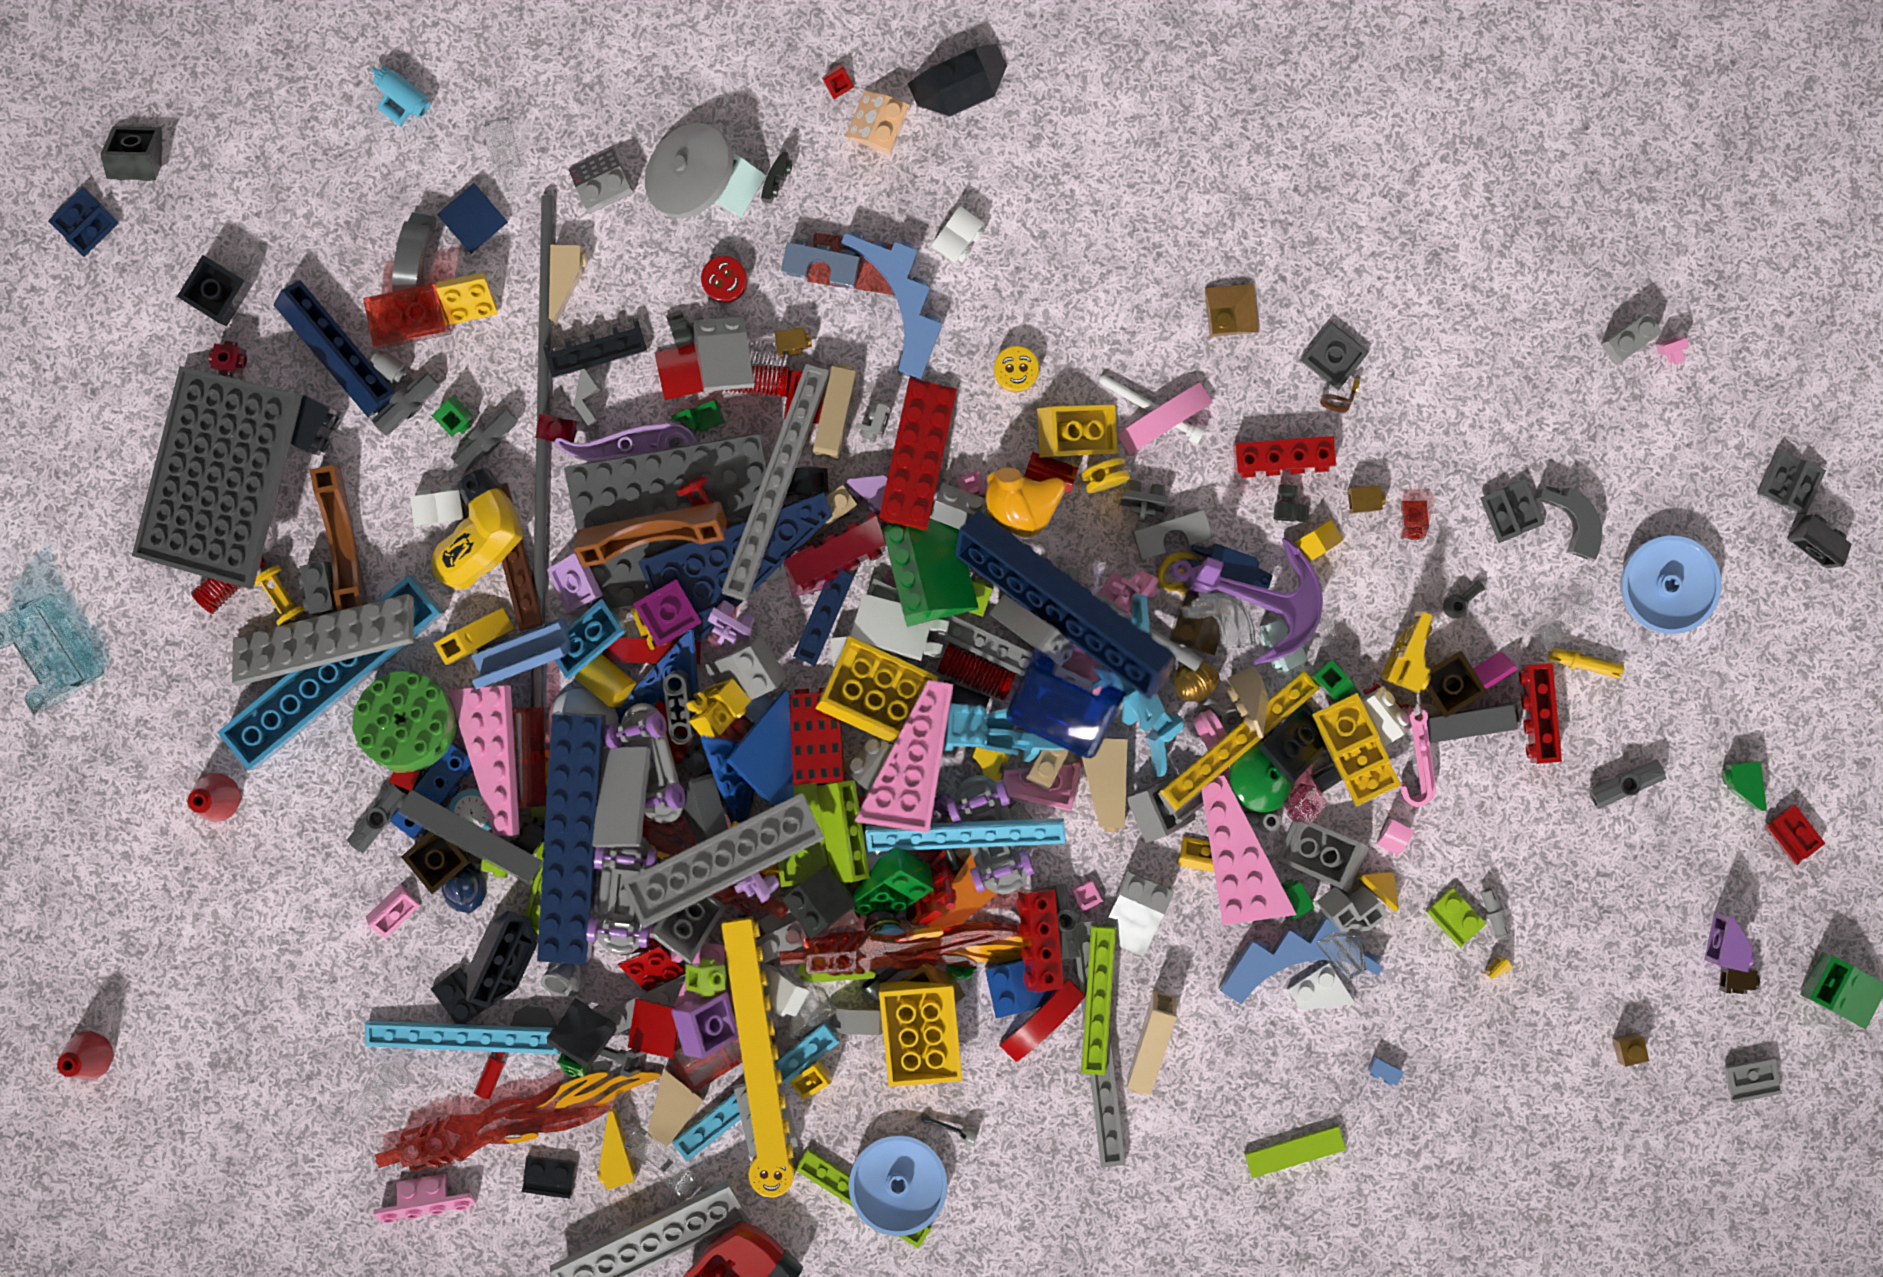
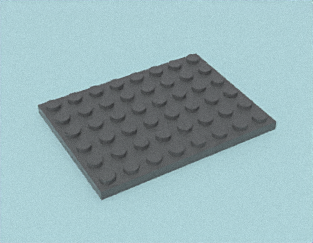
(216, 476)
(647, 486)

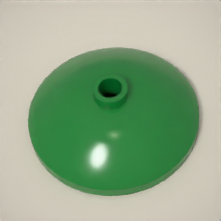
(1253, 784)

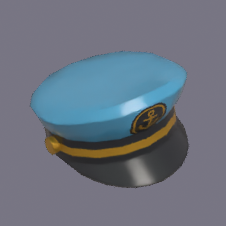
(883, 923)

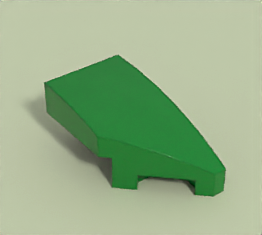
(701, 417)

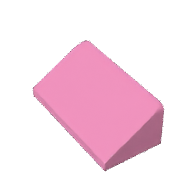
(392, 911)

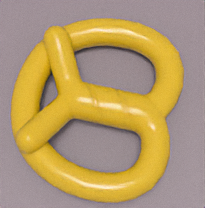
(1173, 557)

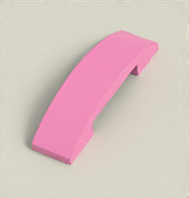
(1164, 418)

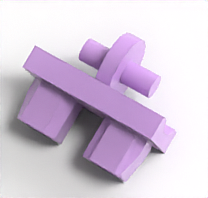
(728, 627)
(761, 886)

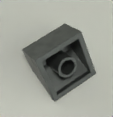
(132, 153)
(1820, 541)
(819, 901)

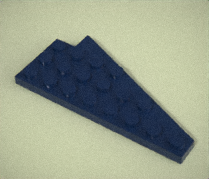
(704, 567)

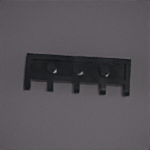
(595, 351)

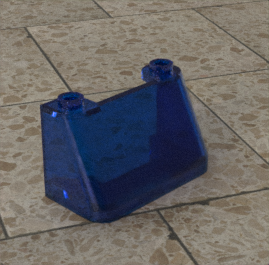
(1063, 710)

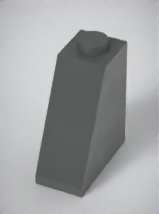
(704, 809)

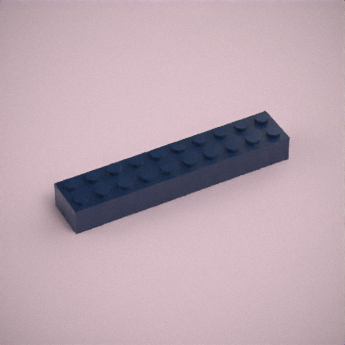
(1064, 604)
(568, 838)

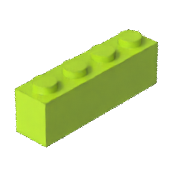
(842, 834)

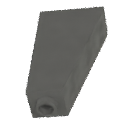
(1474, 722)

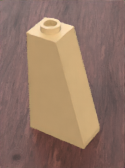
(835, 411)
(1107, 783)
(1152, 1042)

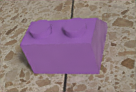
(1728, 944)
(705, 1024)

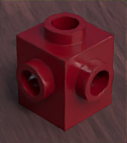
(236, 358)

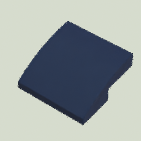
(472, 218)
(83, 221)

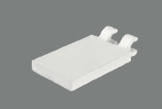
(884, 627)

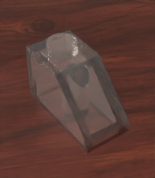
(812, 1014)

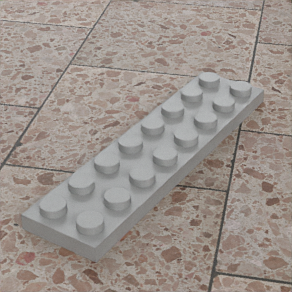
(323, 640)
(723, 860)
(657, 1237)

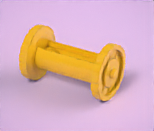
(279, 596)

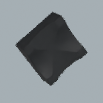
(581, 1033)

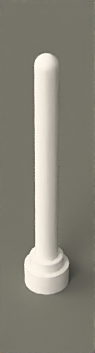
(1192, 431)

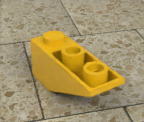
(473, 636)

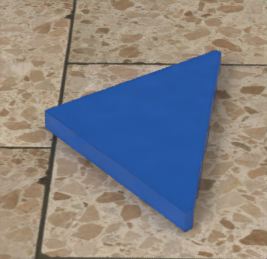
(650, 688)
(766, 754)
(734, 790)

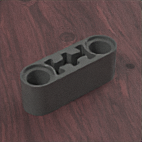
(671, 698)

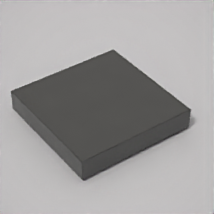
(1334, 356)

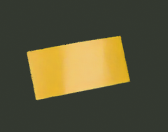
(1356, 750)

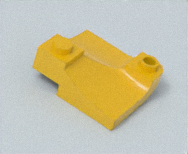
(1407, 660)

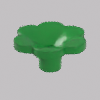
(960, 972)

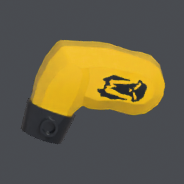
(482, 538)

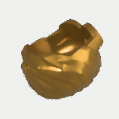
(1197, 685)

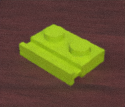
(1456, 917)

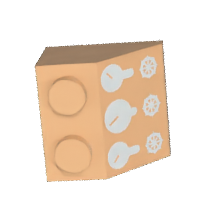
(878, 121)

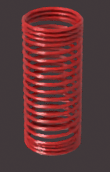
(781, 388)
(208, 601)
(953, 660)

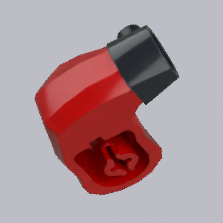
(745, 1253)

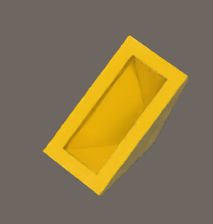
(1383, 886)

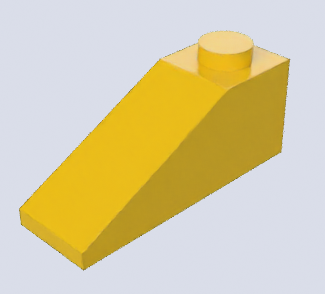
(615, 1160)

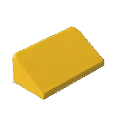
(1195, 854)

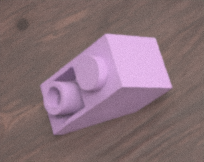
(870, 489)

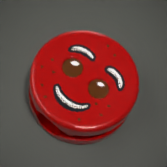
(724, 279)

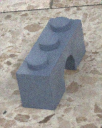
(800, 257)

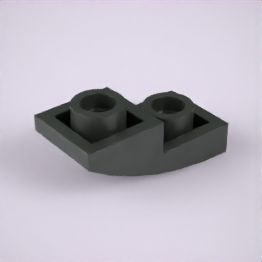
(778, 171)

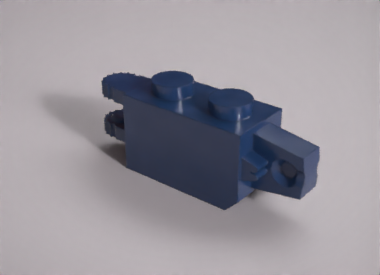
(1236, 565)

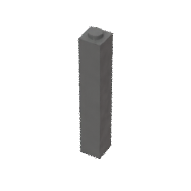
(470, 837)

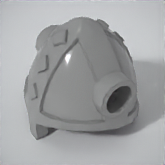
(563, 979)

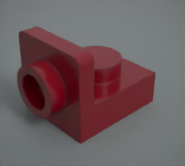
(553, 427)

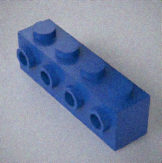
(438, 784)

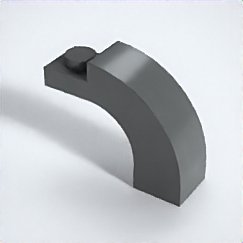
(411, 251)
(1585, 520)

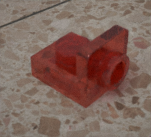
(1414, 519)

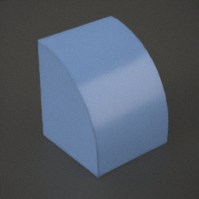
(757, 707)

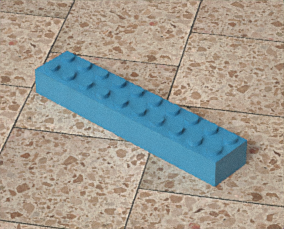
(315, 689)

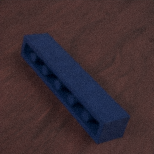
(333, 348)

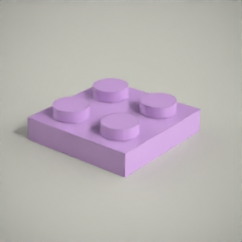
(574, 583)

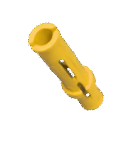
(1577, 660)

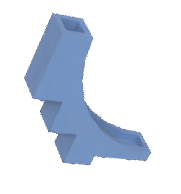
(895, 267)
(1258, 963)

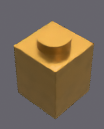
(1366, 499)
(1630, 1049)

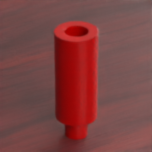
(490, 1075)

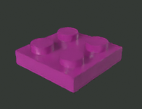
(667, 613)

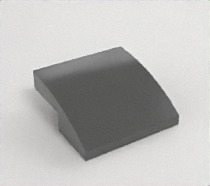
(1791, 481)
(1512, 511)

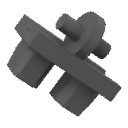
(1142, 502)

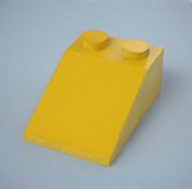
(1077, 430)

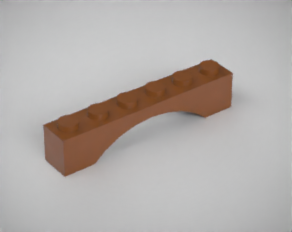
(334, 508)
(696, 524)

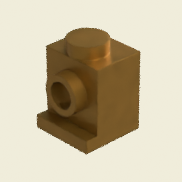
(792, 341)

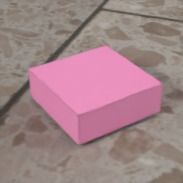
(1087, 895)

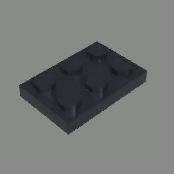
(1294, 744)

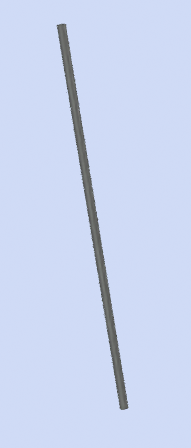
(543, 392)

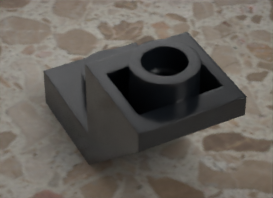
(809, 481)

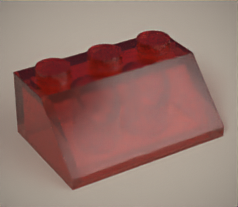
(406, 316)

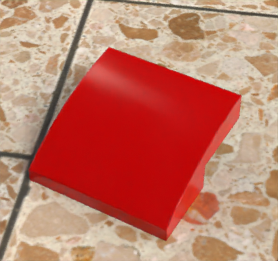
(679, 372)
(653, 1029)

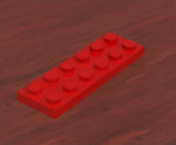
(917, 454)

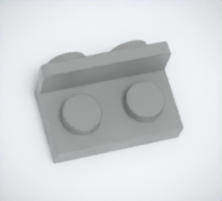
(878, 420)

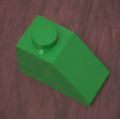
(1746, 782)

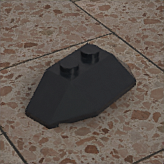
(960, 81)
(500, 959)

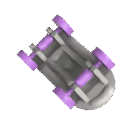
(647, 728)
(999, 867)
(616, 919)

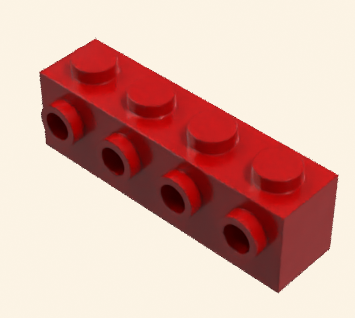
(1283, 456)
(1541, 713)
(1040, 940)

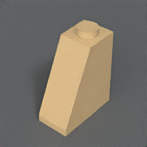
(672, 1106)

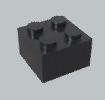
(214, 290)
(314, 426)

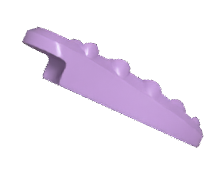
(628, 442)

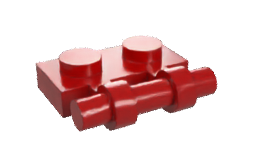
(931, 904)

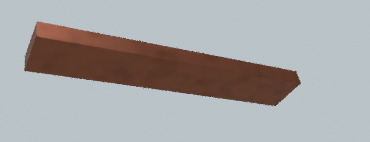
(521, 584)

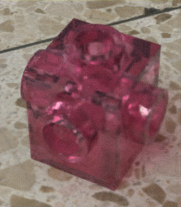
(1304, 804)

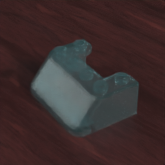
(52, 649)

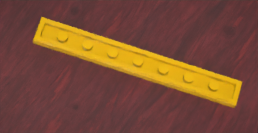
(1237, 742)

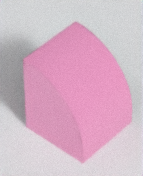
(1394, 836)

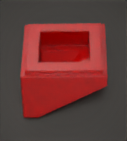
(837, 81)

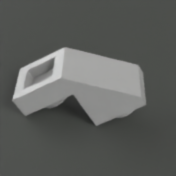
(586, 389)
(856, 1021)

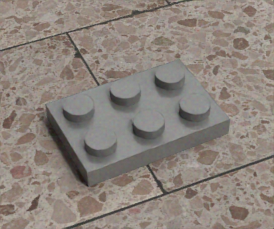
(744, 1110)

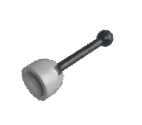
(967, 1134)

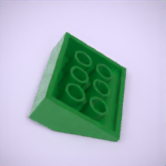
(928, 573)

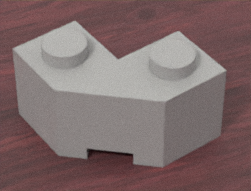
(1357, 911)

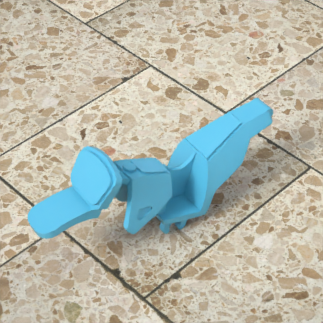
(1138, 707)
(990, 731)

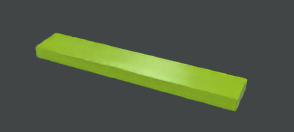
(1098, 1000)
(837, 1183)

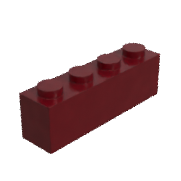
(836, 554)

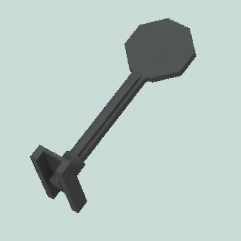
(539, 1016)

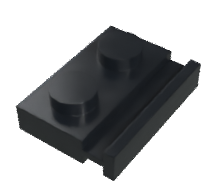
(452, 996)
(548, 1177)

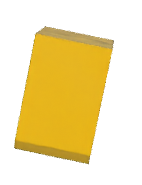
(1319, 540)
(812, 1080)

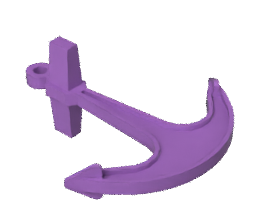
(1298, 609)

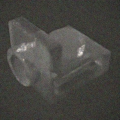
(1317, 641)

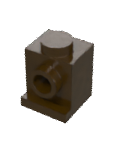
(1738, 980)

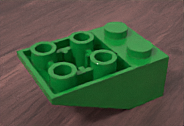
(893, 884)
(1843, 990)

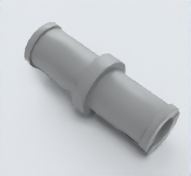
(1495, 912)

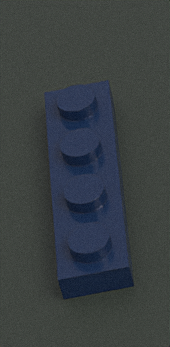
(823, 619)

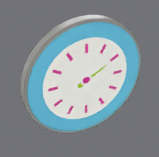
(470, 806)

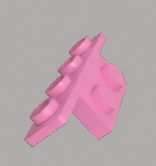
(423, 1197)

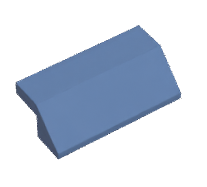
(521, 652)

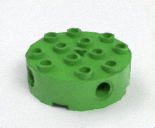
(411, 744)

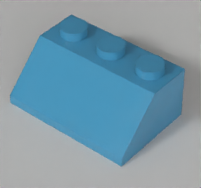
(590, 637)

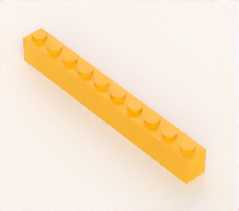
(756, 1043)

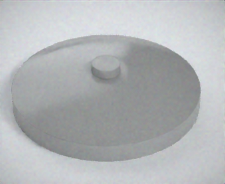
(689, 170)

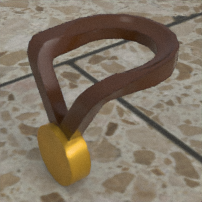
(1327, 405)

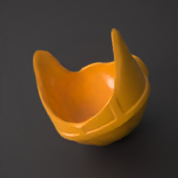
(1021, 502)

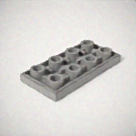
(621, 797)

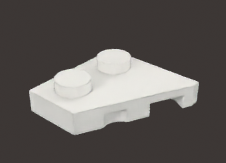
(1320, 990)

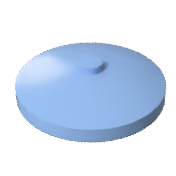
(1670, 584)
(897, 1185)

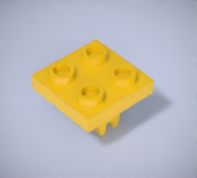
(466, 298)

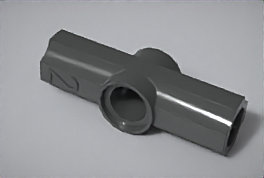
(405, 403)
(484, 439)
(1613, 789)
(368, 829)
(1067, 935)

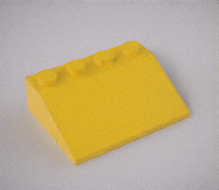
(872, 690)
(920, 1033)

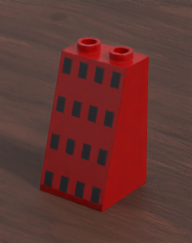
(814, 741)

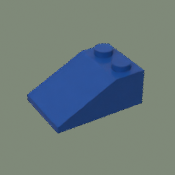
(1009, 991)

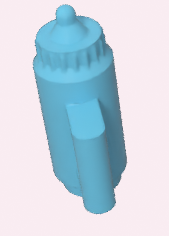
(402, 93)

